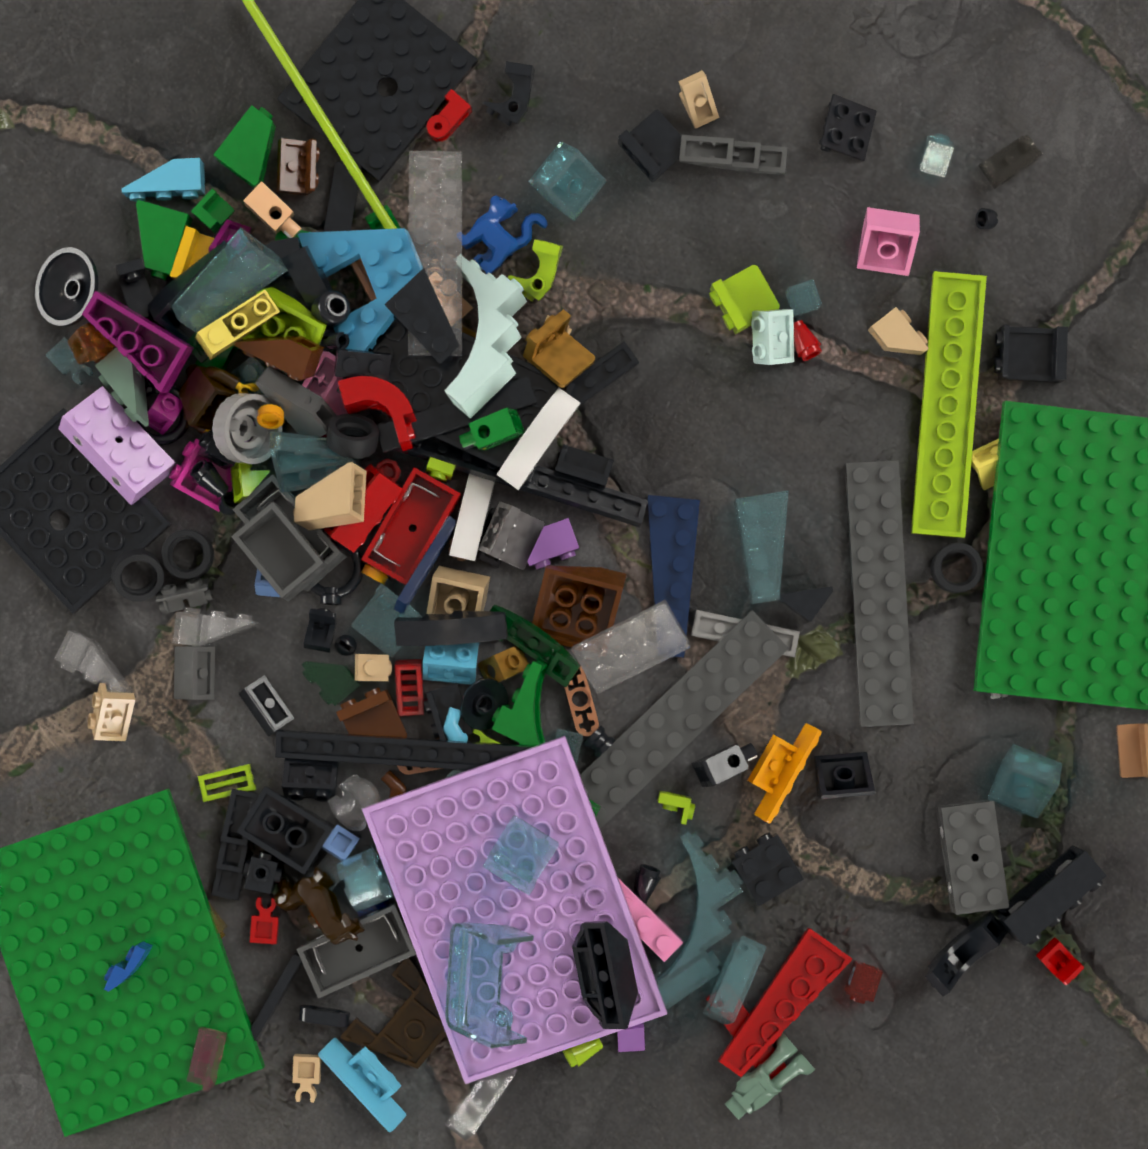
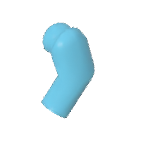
(451, 727)

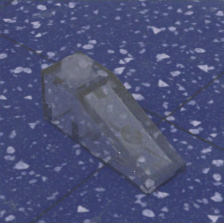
(478, 1103)

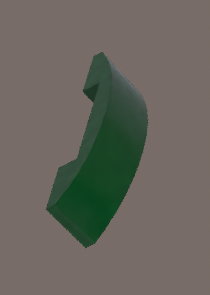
(540, 647)

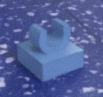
(340, 843)

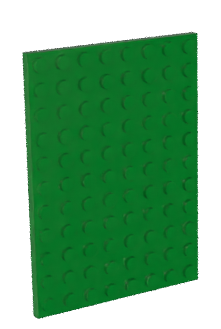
(1067, 559)
(76, 908)

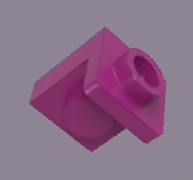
(164, 412)

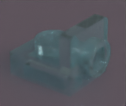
(937, 155)

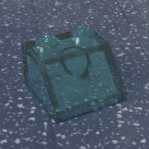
(567, 180)
(1026, 781)

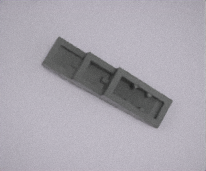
(733, 155)

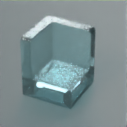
(803, 298)

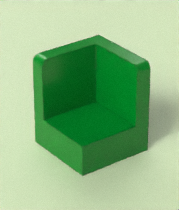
(213, 211)

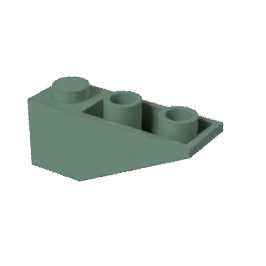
(127, 385)

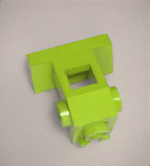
(549, 257)

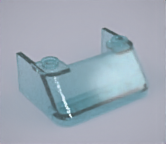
(475, 982)

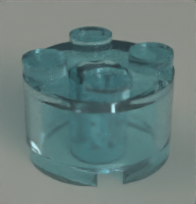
(364, 880)

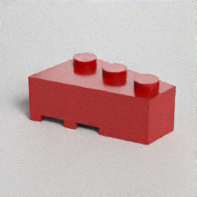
(379, 495)

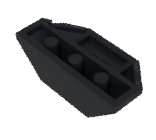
(605, 973)

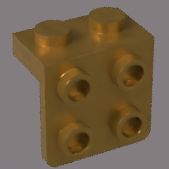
(556, 351)

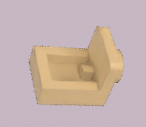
(372, 667)

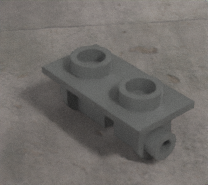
(172, 597)

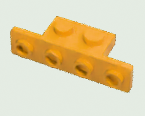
(779, 769)

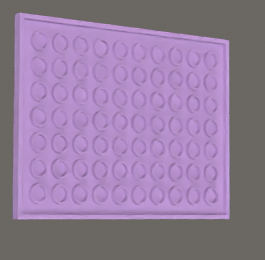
(434, 861)

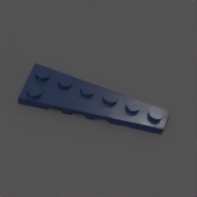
(672, 546)

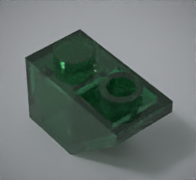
(333, 679)

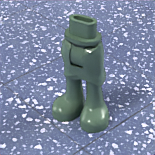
(757, 1088)

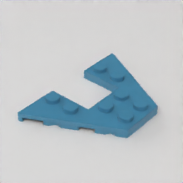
(389, 263)

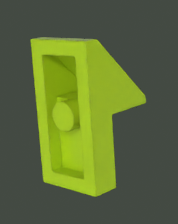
(245, 480)

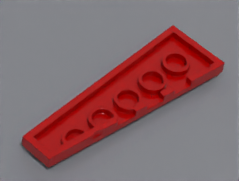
(797, 984)

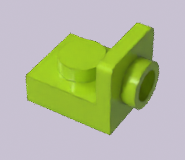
(672, 801)

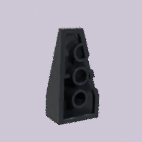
(161, 304)

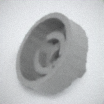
(233, 427)

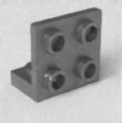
(511, 535)

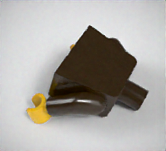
(205, 392)

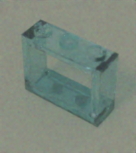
(734, 980)

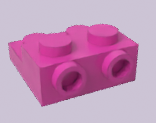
(183, 480)

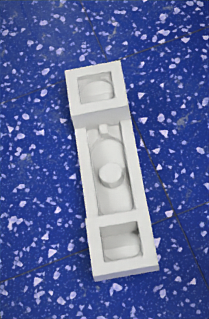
(538, 438)

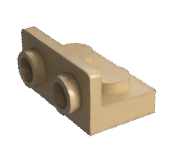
(110, 714)

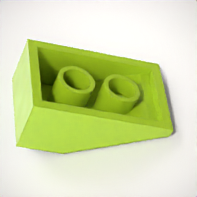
(291, 321)

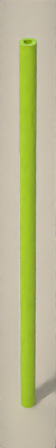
(319, 114)

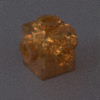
(89, 344)

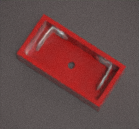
(420, 503)

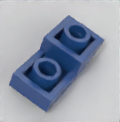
(122, 971)

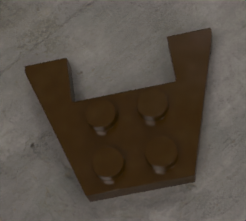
(412, 1030)

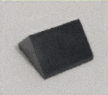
(843, 775)

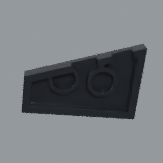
(424, 317)

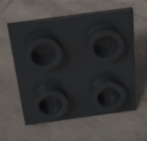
(847, 128)

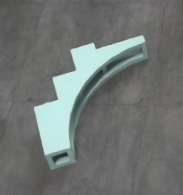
(488, 362)

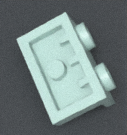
(773, 336)

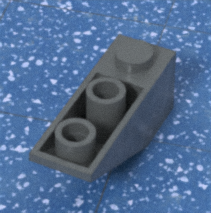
(301, 407)

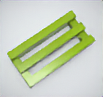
(249, 778)

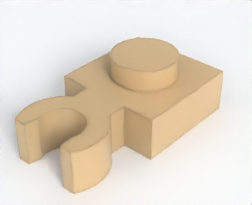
(306, 1072)

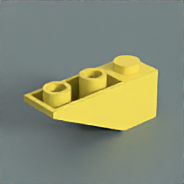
(236, 324)

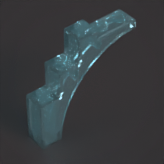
(714, 889)

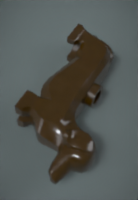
(321, 904)

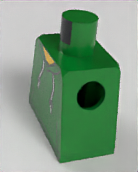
(503, 425)

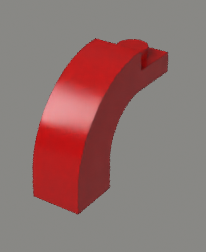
(375, 393)

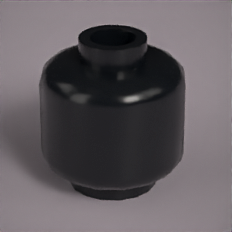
(331, 308)

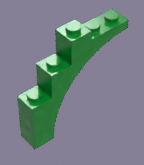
(523, 719)

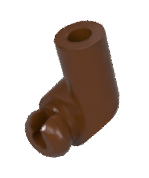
(394, 783)

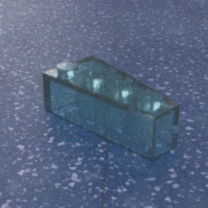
(228, 281)
(762, 536)

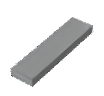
(716, 626)

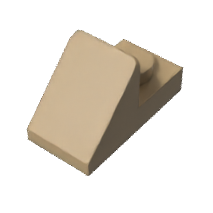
(698, 99)

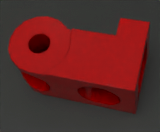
(450, 118)

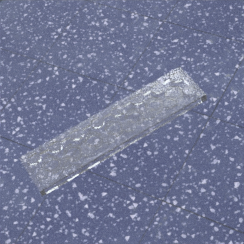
(437, 231)

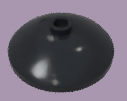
(65, 286)

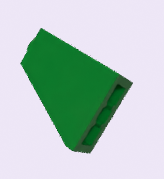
(248, 146)
(160, 236)

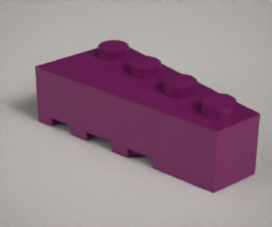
(148, 346)

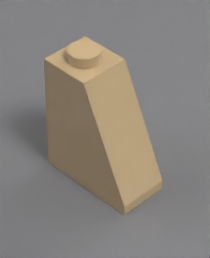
(333, 500)

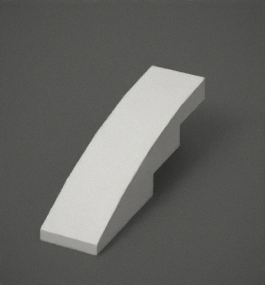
(472, 518)

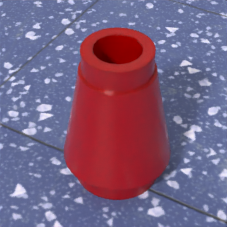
(805, 342)

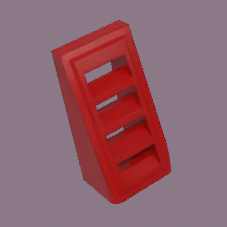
(410, 664)

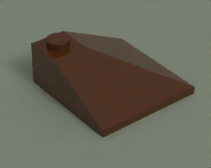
(577, 602)

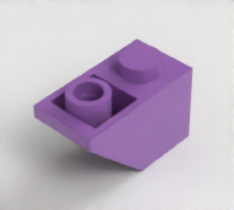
(553, 542)

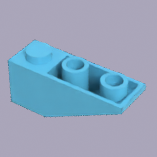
(174, 178)

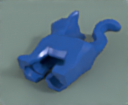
(495, 237)

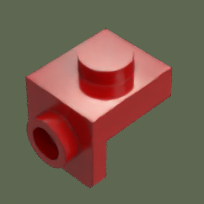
(1060, 961)

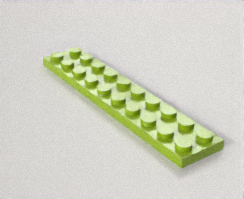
(948, 404)

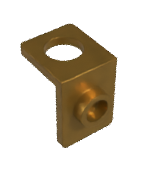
(505, 664)

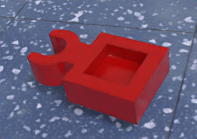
(264, 926)

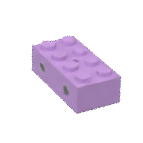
(128, 466)

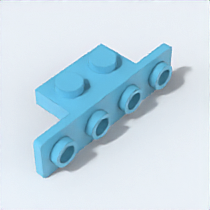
(366, 1080)

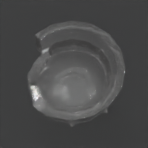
(357, 795)

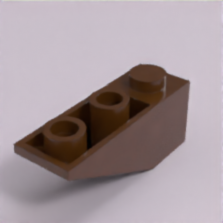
(291, 354)

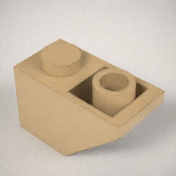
(897, 335)

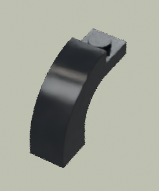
(963, 951)

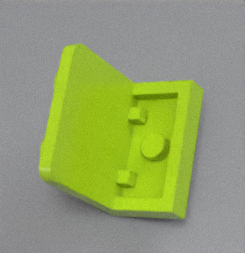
(742, 295)

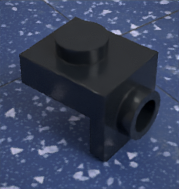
(320, 630)

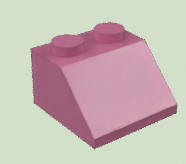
(888, 241)

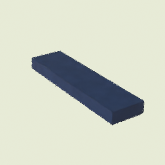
(425, 565)

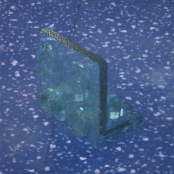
(378, 618)
(520, 854)

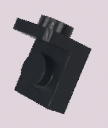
(211, 452)

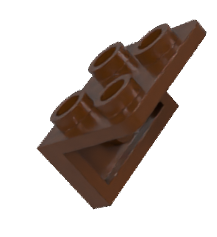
(372, 715)

